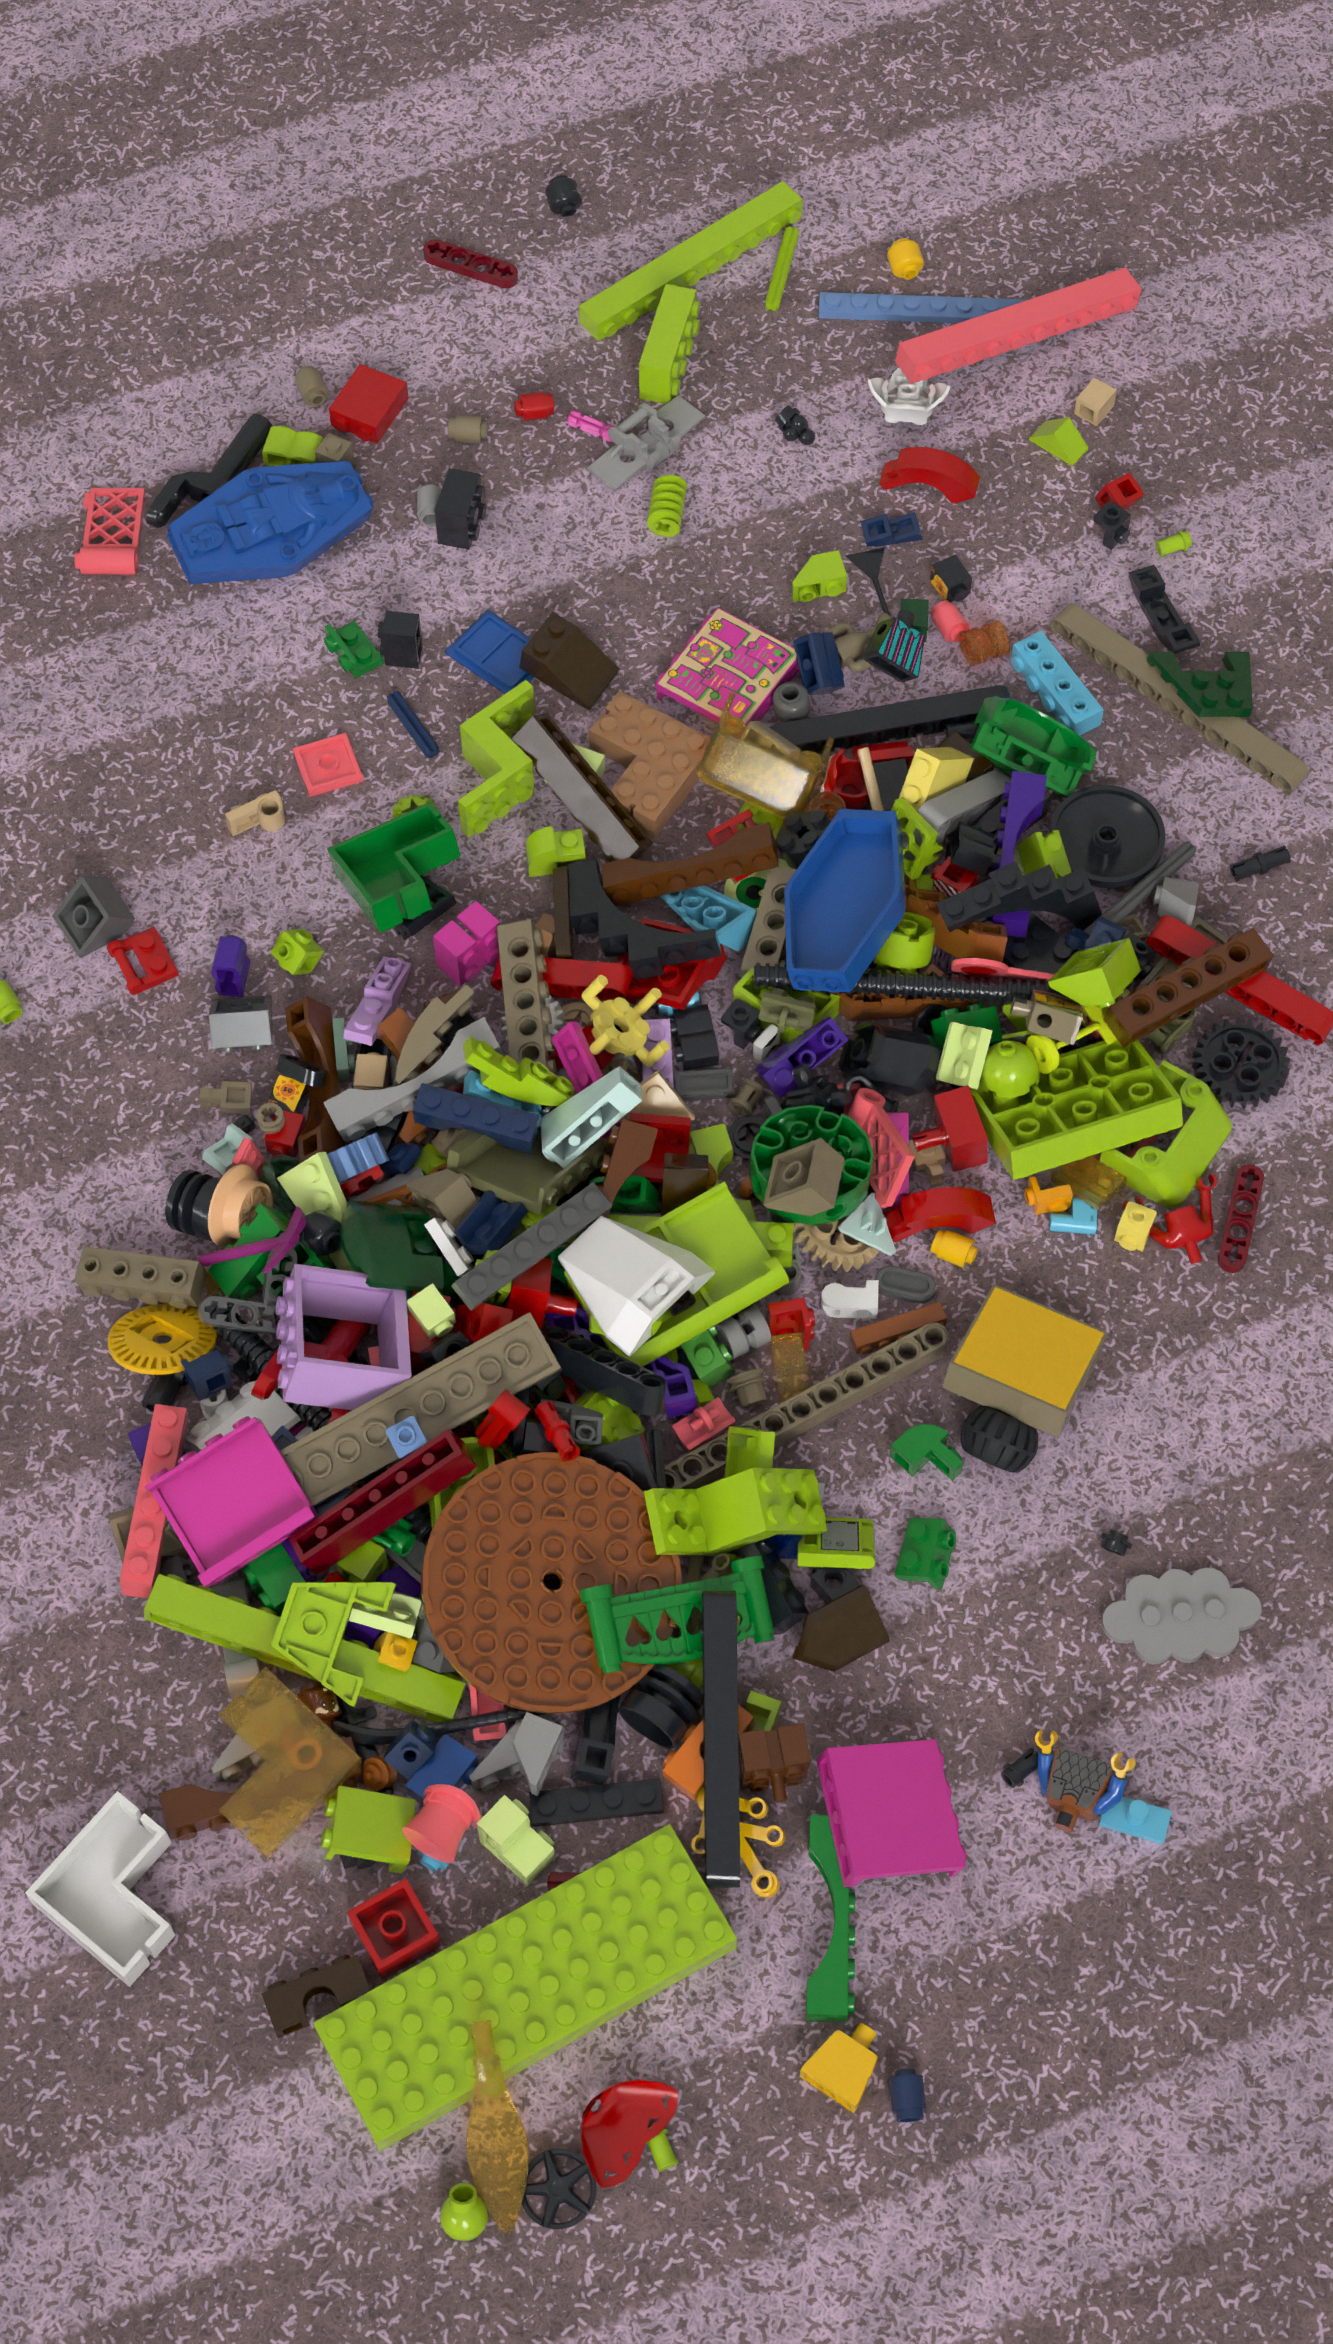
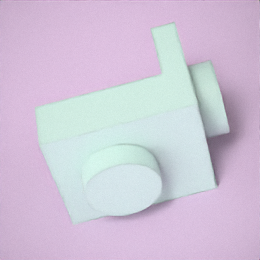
(222, 1153)

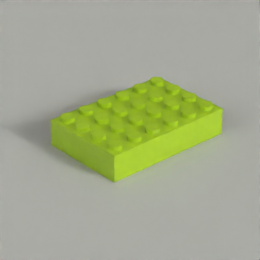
(1084, 1107)

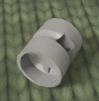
(733, 1335)

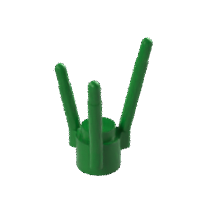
(398, 1538)

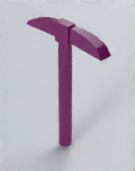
(281, 1245)

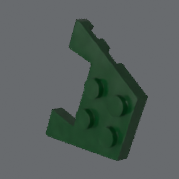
(1210, 692)

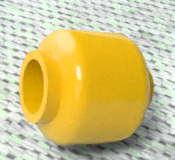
(905, 258)

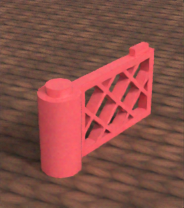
(110, 555)
(867, 1111)

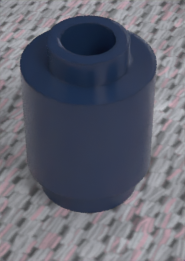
(907, 2095)

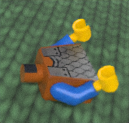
(1079, 1783)

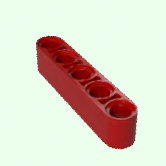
(571, 977)

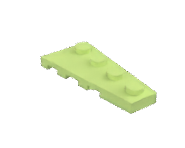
(315, 1187)

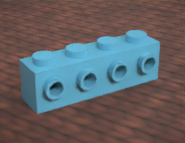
(1056, 683)

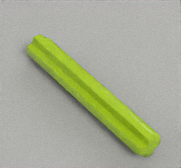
(781, 268)

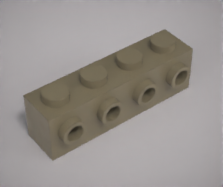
(140, 1277)

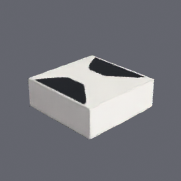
(766, 1043)

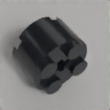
(800, 835)

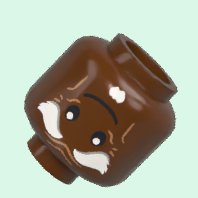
(321, 1702)

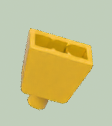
(843, 2066)

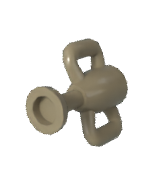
(853, 644)

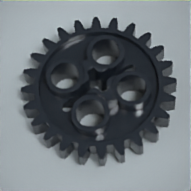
(1266, 1074)

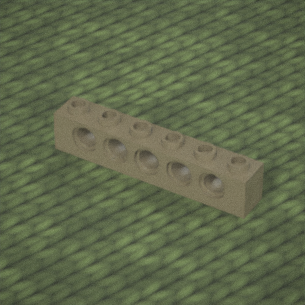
(514, 940)

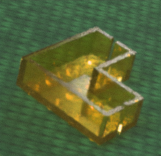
(299, 1767)

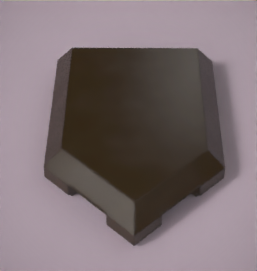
(841, 1631)

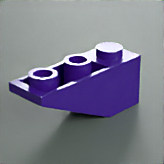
(808, 1048)

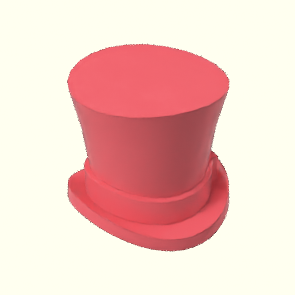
(442, 1822)

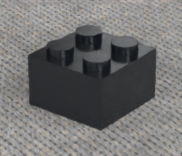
(460, 509)

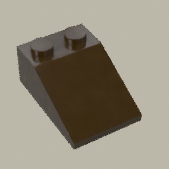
(568, 661)

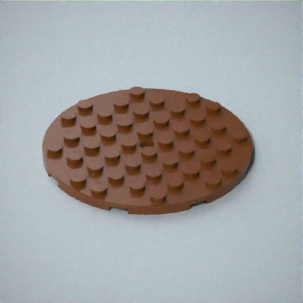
(489, 1569)

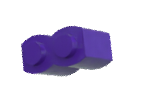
(230, 966)

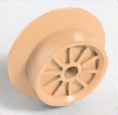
(235, 1204)

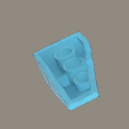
(708, 909)

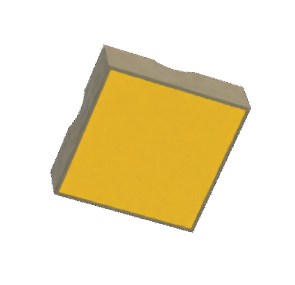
(1025, 1360)

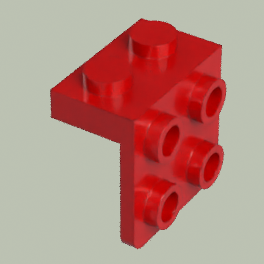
(672, 1137)

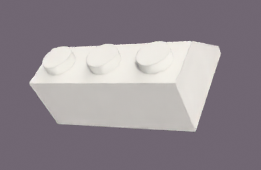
(271, 1411)

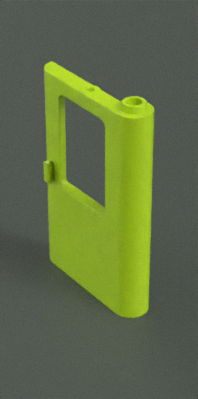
(724, 1240)

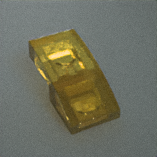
(789, 1365)

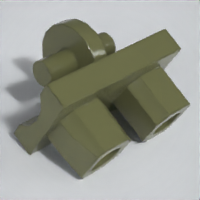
(787, 1011)

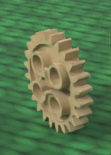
(843, 1250)

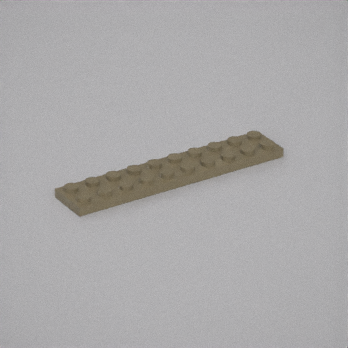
(437, 1398)

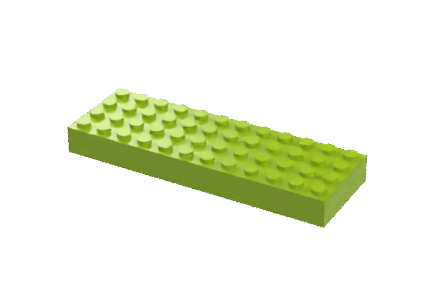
(535, 1974)

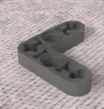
(267, 1304)

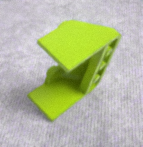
(1173, 1174)

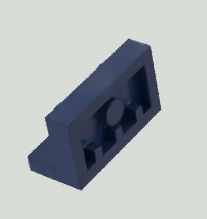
(489, 1224)

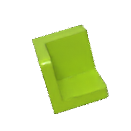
(764, 1709)

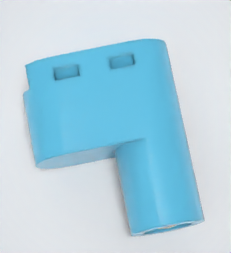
(1081, 1220)

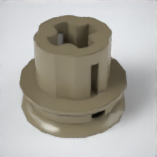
(749, 1387)

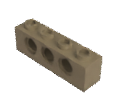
(768, 914)

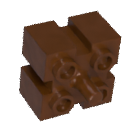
(773, 1758)

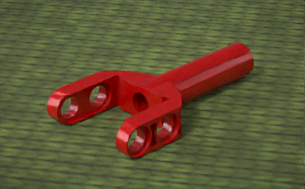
(336, 1347)

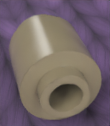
(311, 386)
(467, 429)

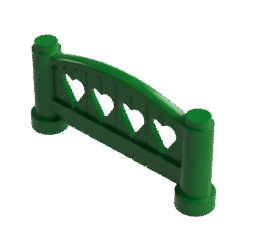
(612, 1616)

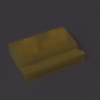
(1090, 1180)

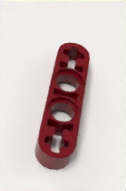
(472, 261)
(1238, 1218)

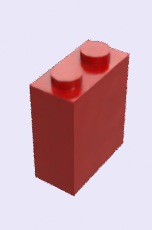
(368, 403)

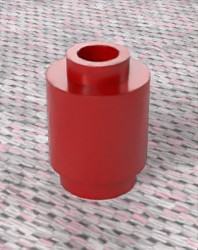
(534, 406)

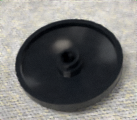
(1110, 834)

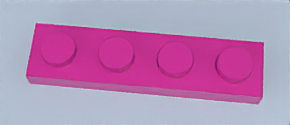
(578, 1059)

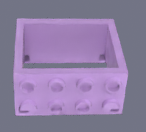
(342, 1297)

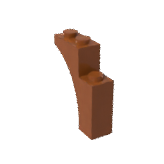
(393, 1033)

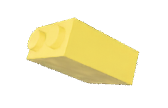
(934, 773)

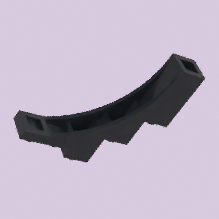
(1012, 892)
(619, 934)

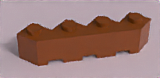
(971, 941)
(874, 1007)

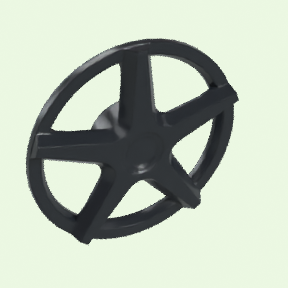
(559, 2189)

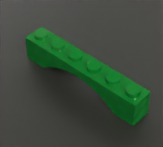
(828, 1986)

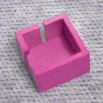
(464, 954)

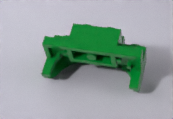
(1031, 742)

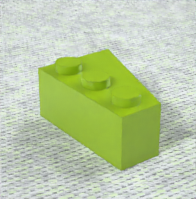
(826, 1005)

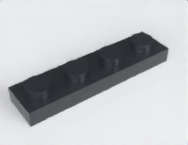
(596, 1802)

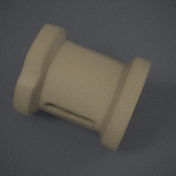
(746, 1098)

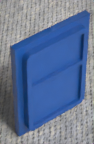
(492, 652)

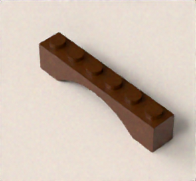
(742, 854)
(313, 1037)
(630, 1151)
(197, 1809)

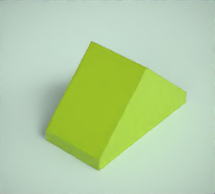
(1060, 439)

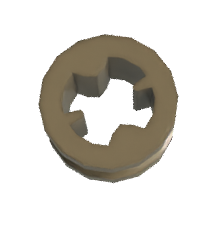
(268, 1109)

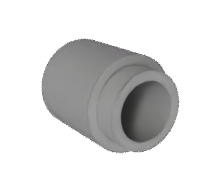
(426, 503)

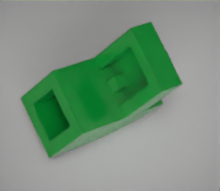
(926, 1444)

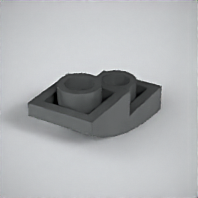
(584, 1423)

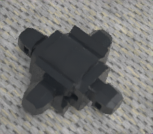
(816, 1092)

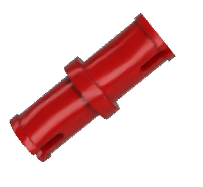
(557, 1431)

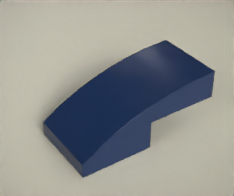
(884, 531)

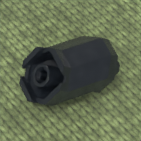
(891, 1058)

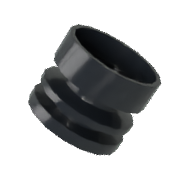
(190, 1202)
(661, 1705)

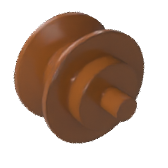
(378, 1773)

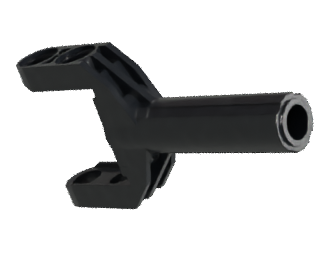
(202, 484)

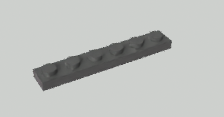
(531, 1246)

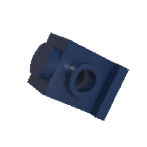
(208, 1374)

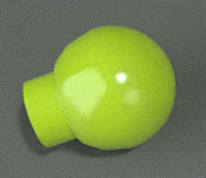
(463, 2213)

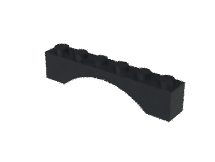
(596, 1743)

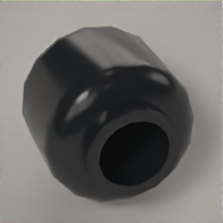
(563, 195)
(321, 1233)

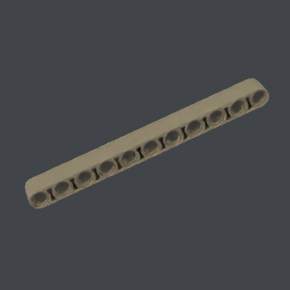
(1130, 663)
(810, 1402)

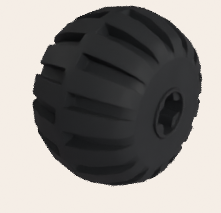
(999, 1439)

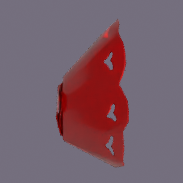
(623, 2126)

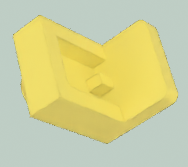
(1135, 1226)

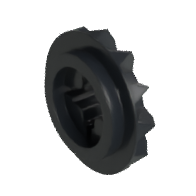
(738, 1133)

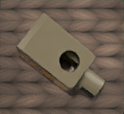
(1050, 1015)

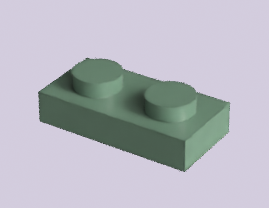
(344, 1062)

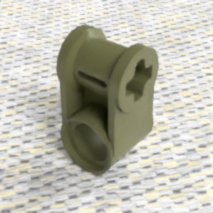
(1170, 1034)

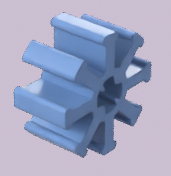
(357, 1157)

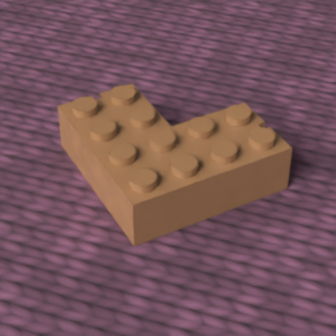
(658, 758)

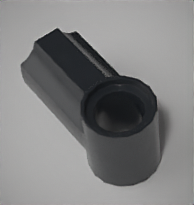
(163, 1390)

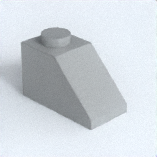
(1177, 899)
(536, 1747)

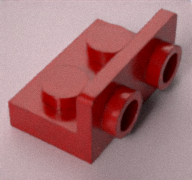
(790, 1318)

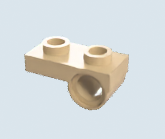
(256, 812)

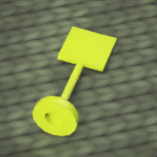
(1047, 1051)

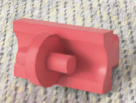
(703, 1425)

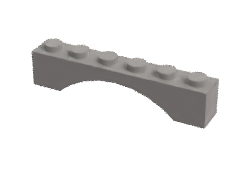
(362, 1110)

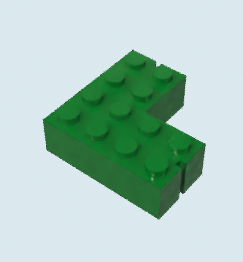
(386, 864)

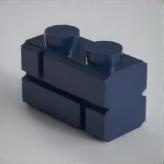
(819, 663)

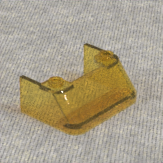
(756, 772)

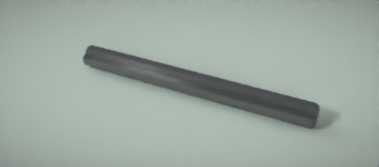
(1148, 884)

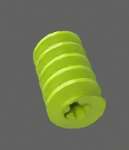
(666, 505)

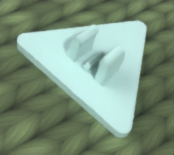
(869, 1226)

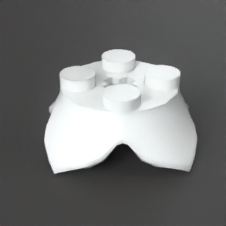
(907, 401)

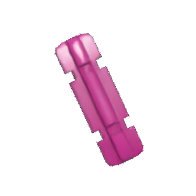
(589, 424)

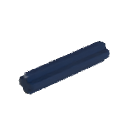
(413, 724)

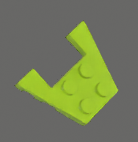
(315, 1625)

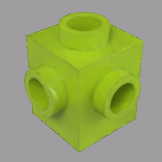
(297, 951)

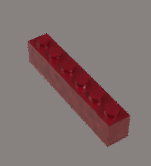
(382, 1502)

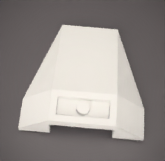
(630, 1278)

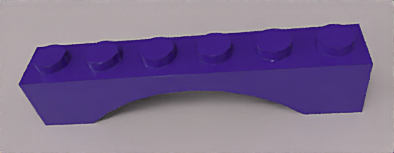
(1025, 805)

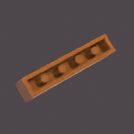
(892, 1329)

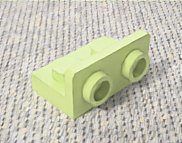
(963, 1055)
(398, 1619)

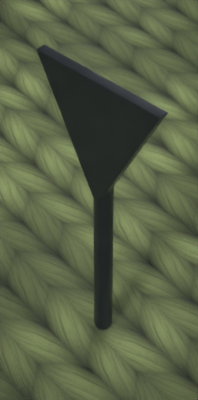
(869, 563)

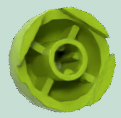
(1009, 1069)

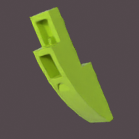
(523, 1081)

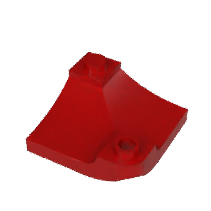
(679, 980)

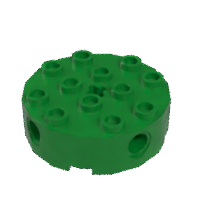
(800, 1126)

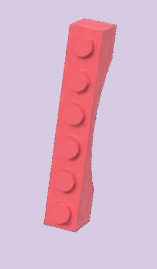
(148, 1521)

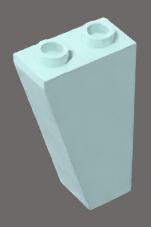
(587, 1116)

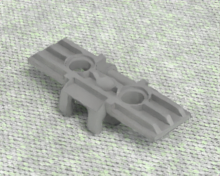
(651, 447)

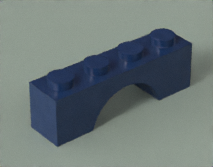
(449, 1109)

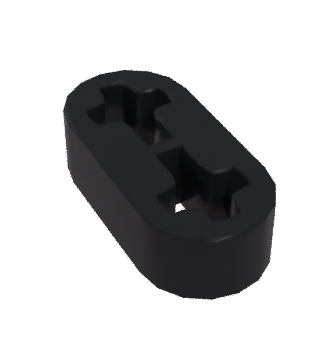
(301, 1070)

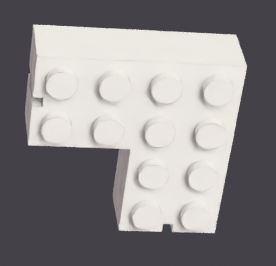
(91, 1885)

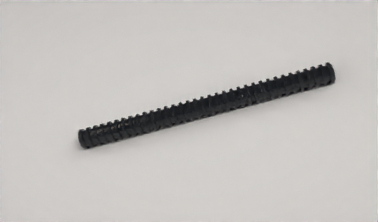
(918, 985)
(252, 1351)

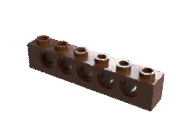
(1131, 1026)

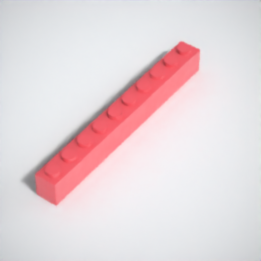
(1017, 325)

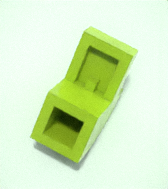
(548, 848)

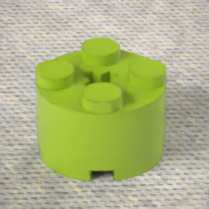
(908, 945)

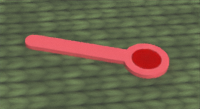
(991, 968)

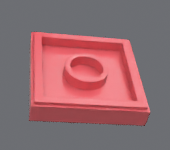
(327, 764)

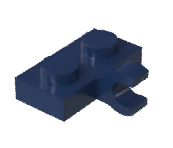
(1102, 933)

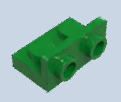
(353, 648)

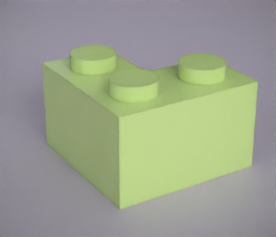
(509, 1837)

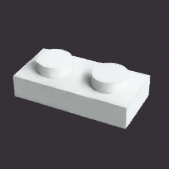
(444, 1235)

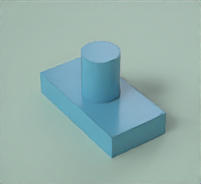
(1138, 1820)

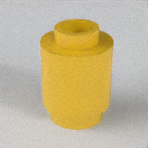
(954, 1248)

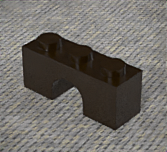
(288, 2001)

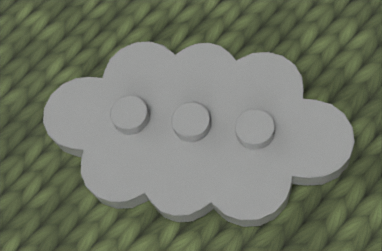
(1181, 1615)

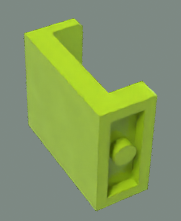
(368, 1826)

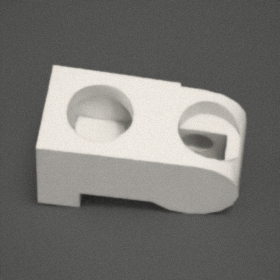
(850, 1301)

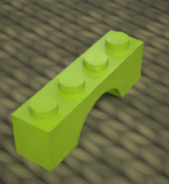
(717, 1145)

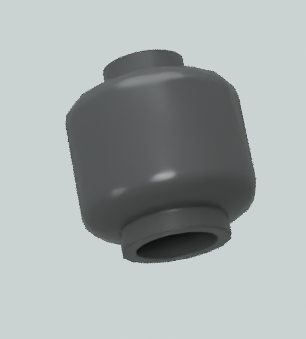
(791, 702)

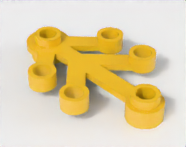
(746, 1852)

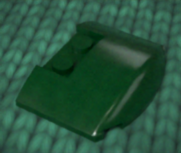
(391, 1245)

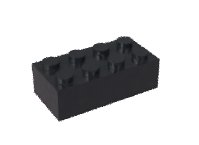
(1040, 951)

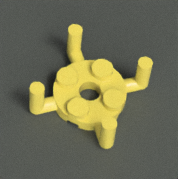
(629, 1019)

